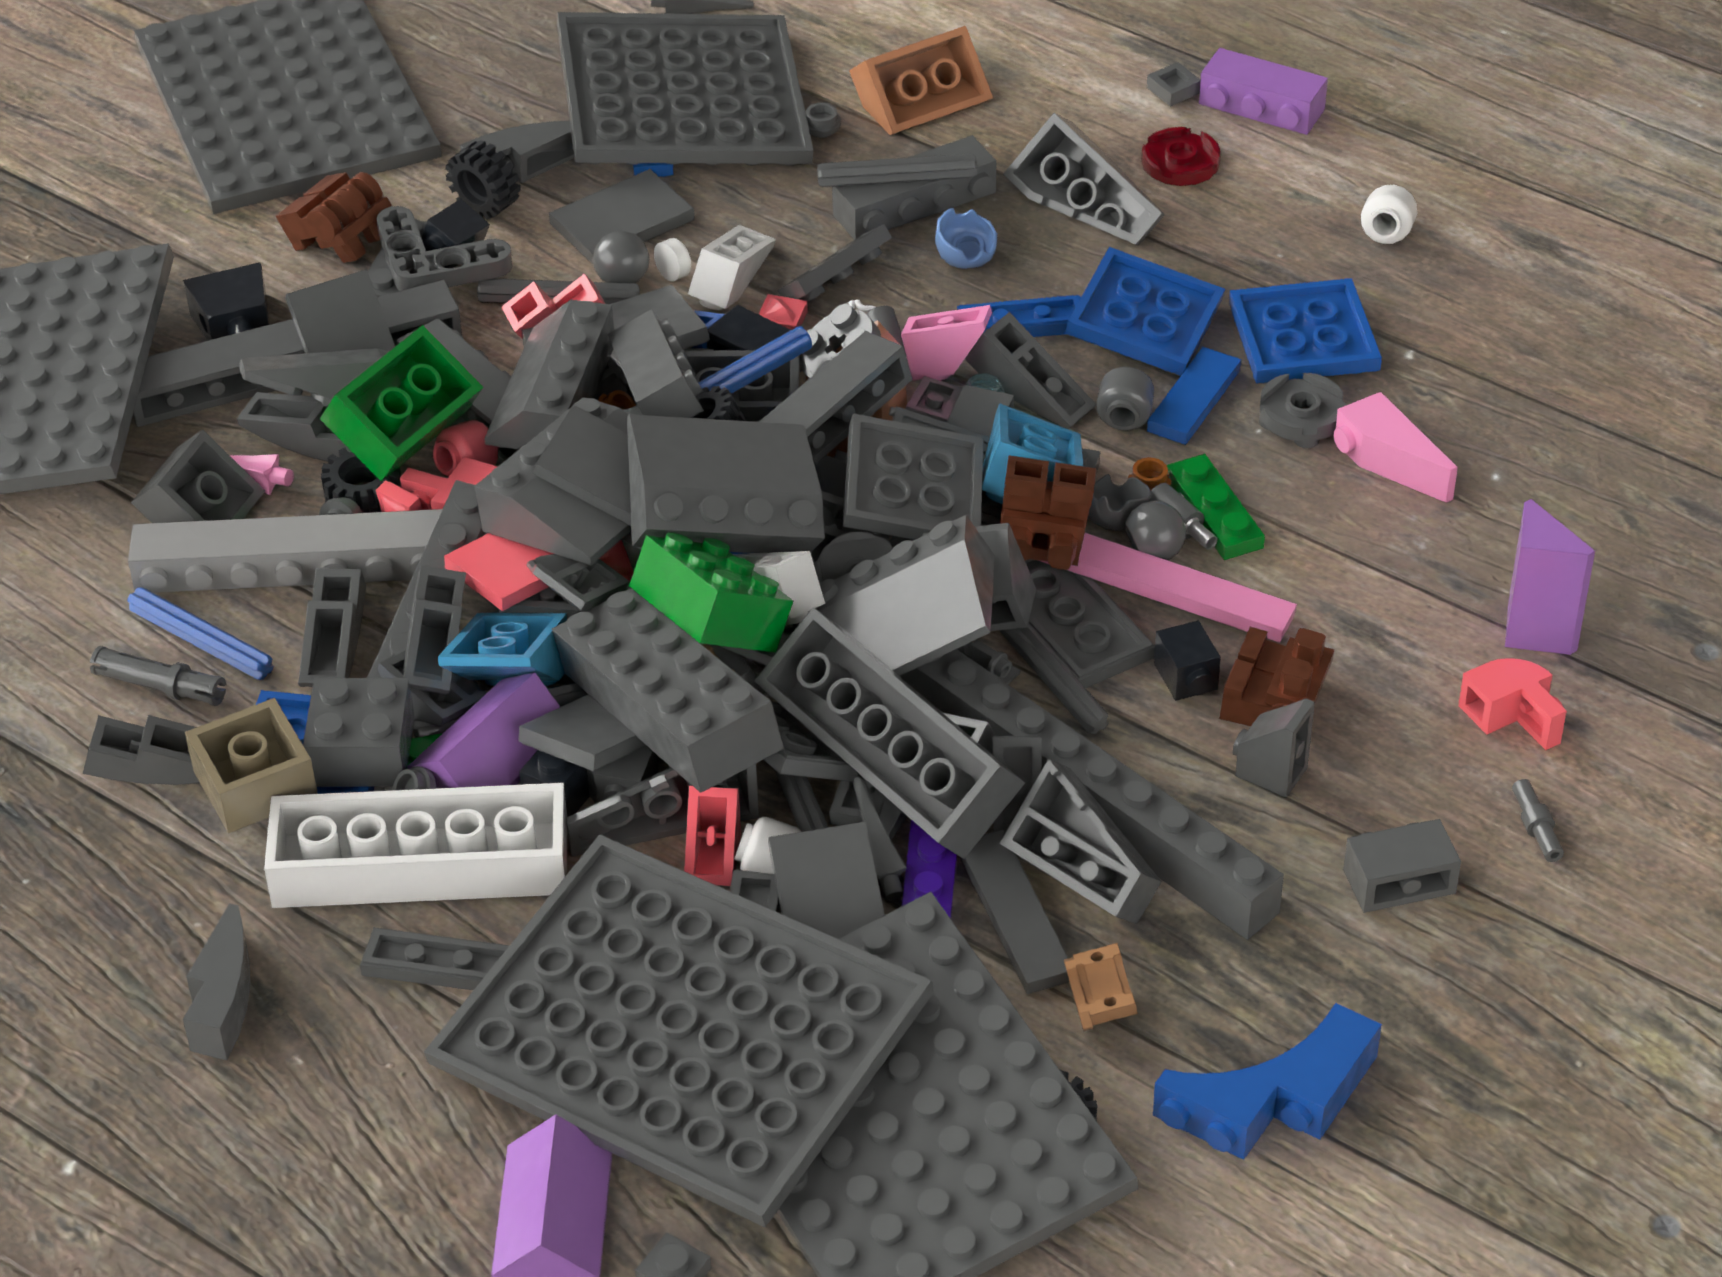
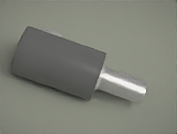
(1192, 516)

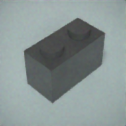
(1401, 865)

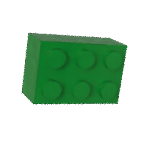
(401, 403)
(711, 592)

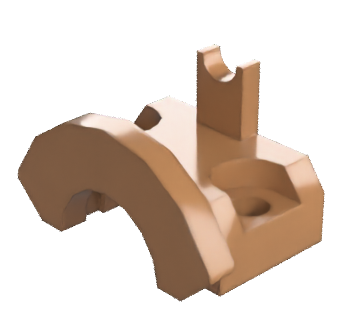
(1100, 986)

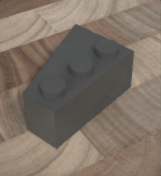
(1080, 845)

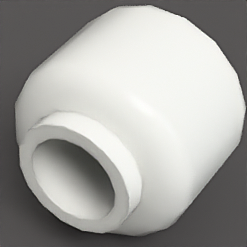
(1389, 214)
(753, 847)

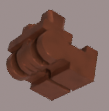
(335, 215)
(1045, 514)
(1274, 674)

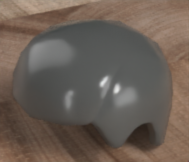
(1114, 503)

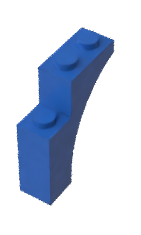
(1297, 1087)

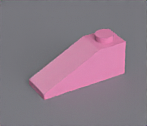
(1390, 445)

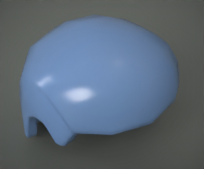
(965, 239)

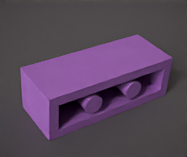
(1263, 91)

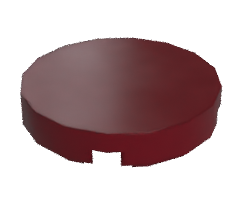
(1181, 156)

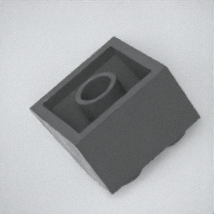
(198, 485)

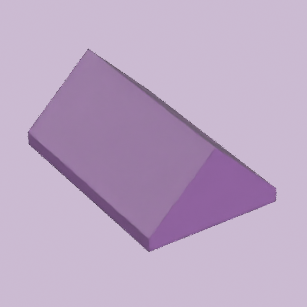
(1547, 585)
(485, 742)
(552, 1204)

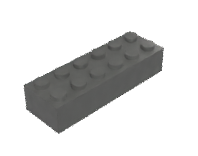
(668, 689)
(889, 733)

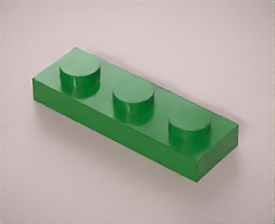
(1222, 510)

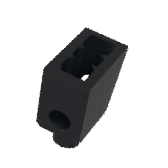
(228, 301)

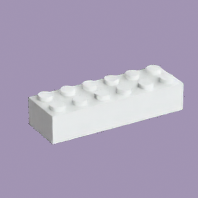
(416, 845)

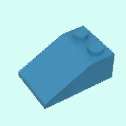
(1027, 437)
(505, 647)

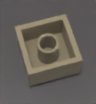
(247, 761)

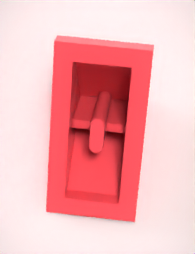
(712, 834)

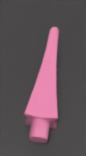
(265, 470)

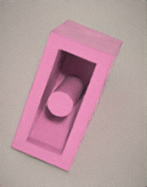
(942, 340)

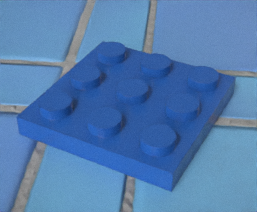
(1145, 311)
(1304, 330)

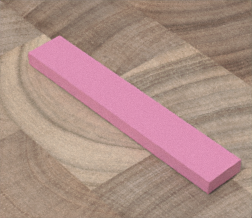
(1183, 587)

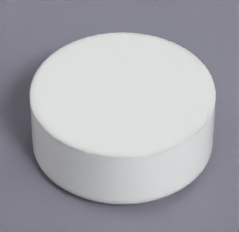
(672, 259)

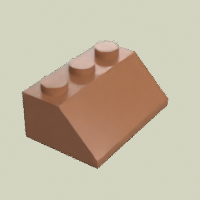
(922, 81)

